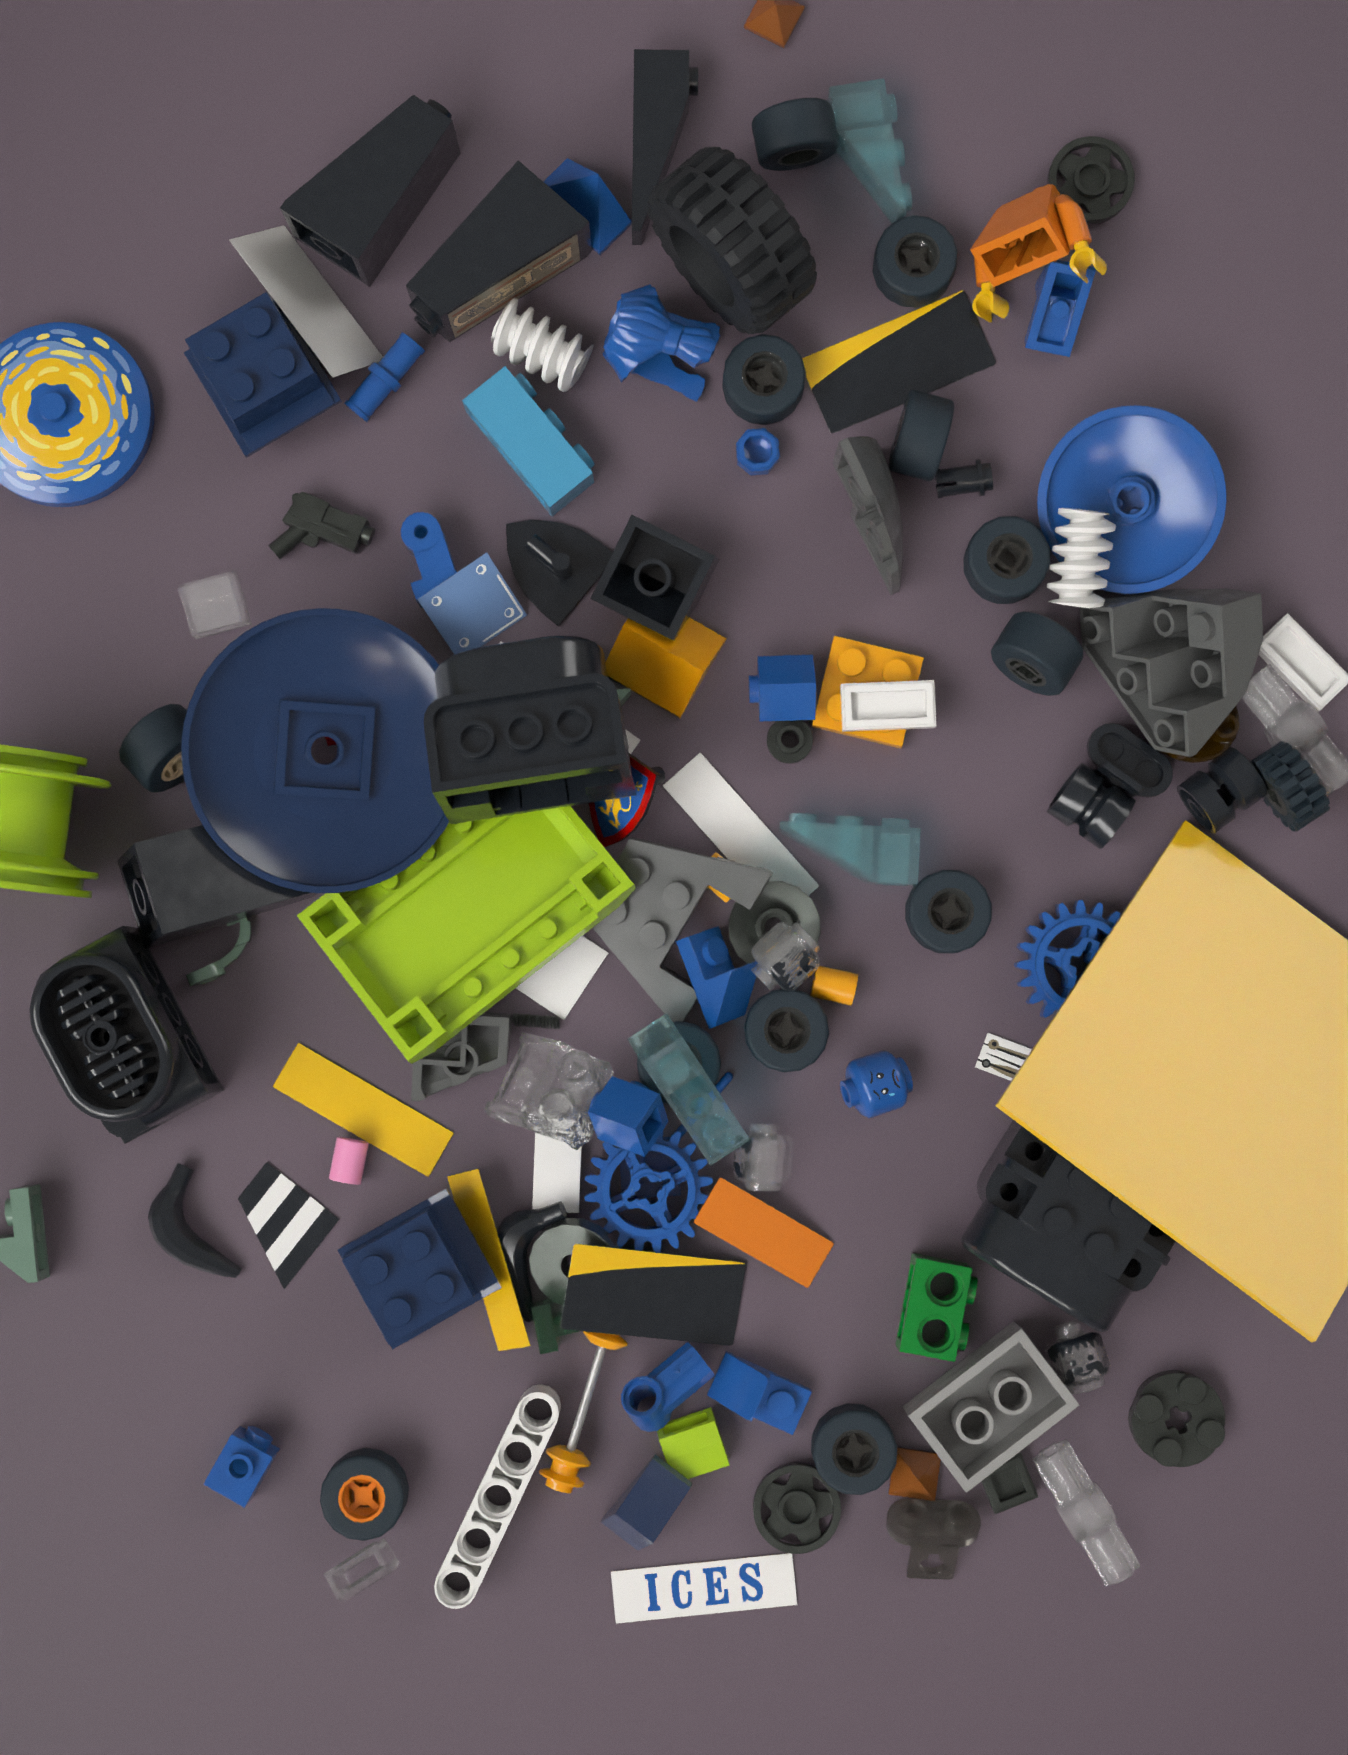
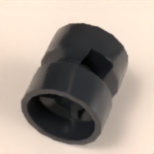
(1236, 782)
(1091, 806)

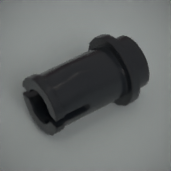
(966, 480)

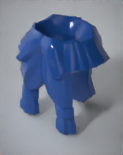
(646, 335)

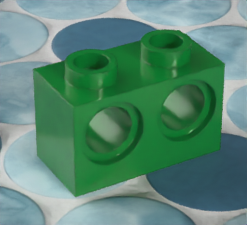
(922, 1306)

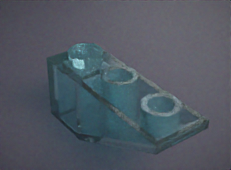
(868, 144)
(870, 853)
(688, 1089)

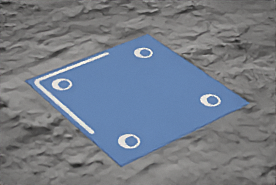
(472, 606)

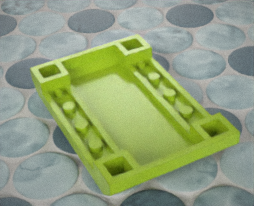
(467, 921)

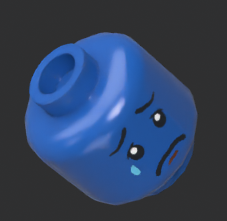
(876, 1084)

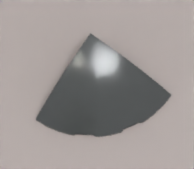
(875, 504)

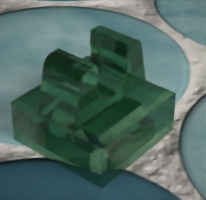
(547, 1326)

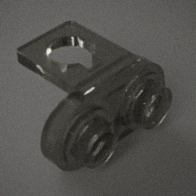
(933, 1529)

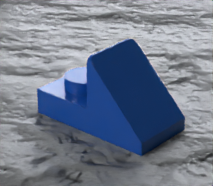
(1057, 308)
(717, 984)
(758, 1393)

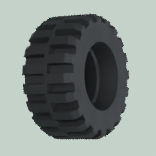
(732, 239)

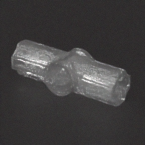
(1296, 724)
(1086, 1512)

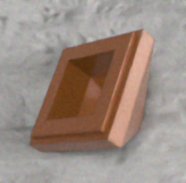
(774, 20)
(915, 1474)

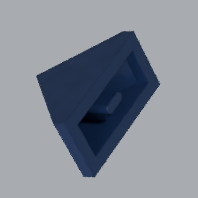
(647, 1504)

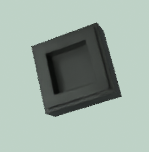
(1009, 1485)

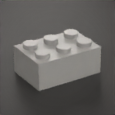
(990, 1406)

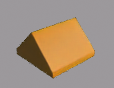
(663, 668)

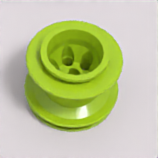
(36, 820)

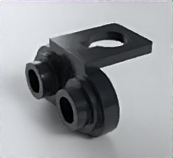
(1128, 761)

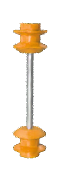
(567, 1459)

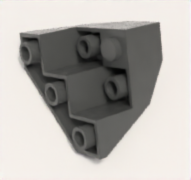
(1176, 659)

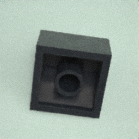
(654, 578)

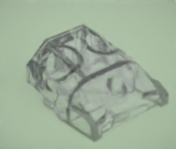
(550, 1090)

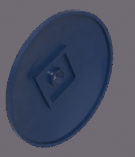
(253, 762)

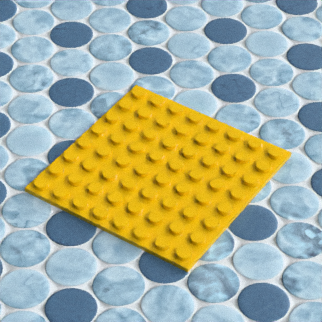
(1211, 1077)

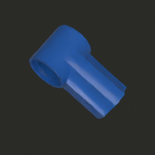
(670, 1384)

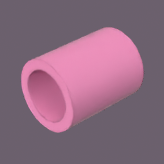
(348, 1160)

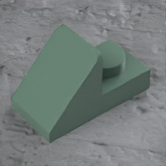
(27, 1248)

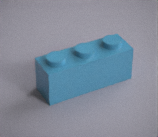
(530, 439)

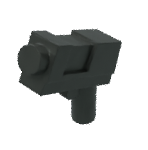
(317, 519)

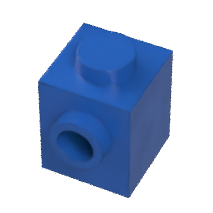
(784, 688)
(628, 1115)
(242, 1464)

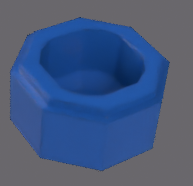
(757, 451)

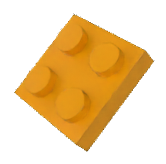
(861, 663)

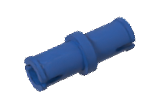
(384, 377)

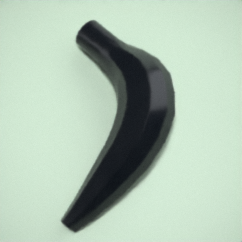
(176, 1236)
(515, 1236)

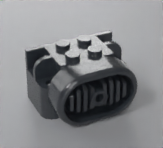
(526, 730)
(119, 1036)
(1061, 1231)

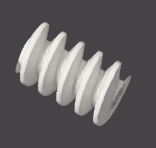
(539, 346)
(1081, 558)

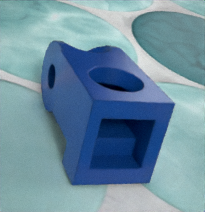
(429, 546)

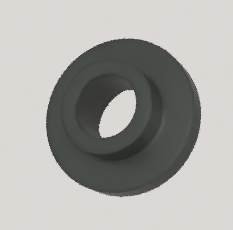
(785, 754)

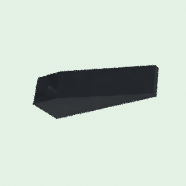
(659, 113)

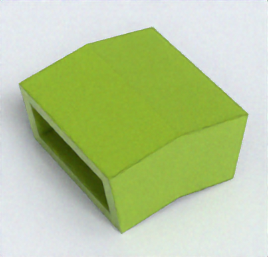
(693, 1444)

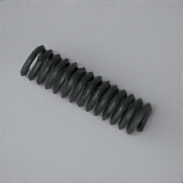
(536, 1020)

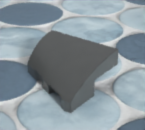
(471, 1052)

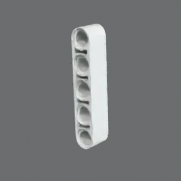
(493, 1518)

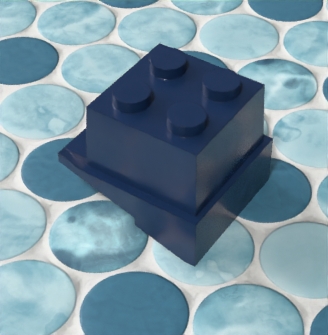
(260, 373)
(419, 1268)

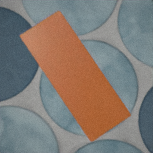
(763, 1232)

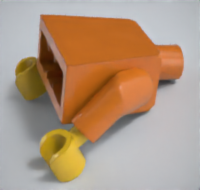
(1026, 237)

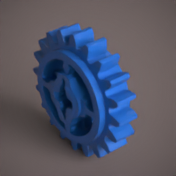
(1059, 958)
(666, 1226)

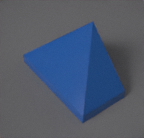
(593, 200)

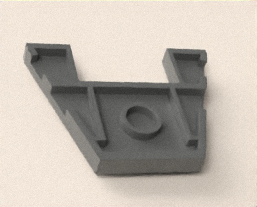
(653, 916)

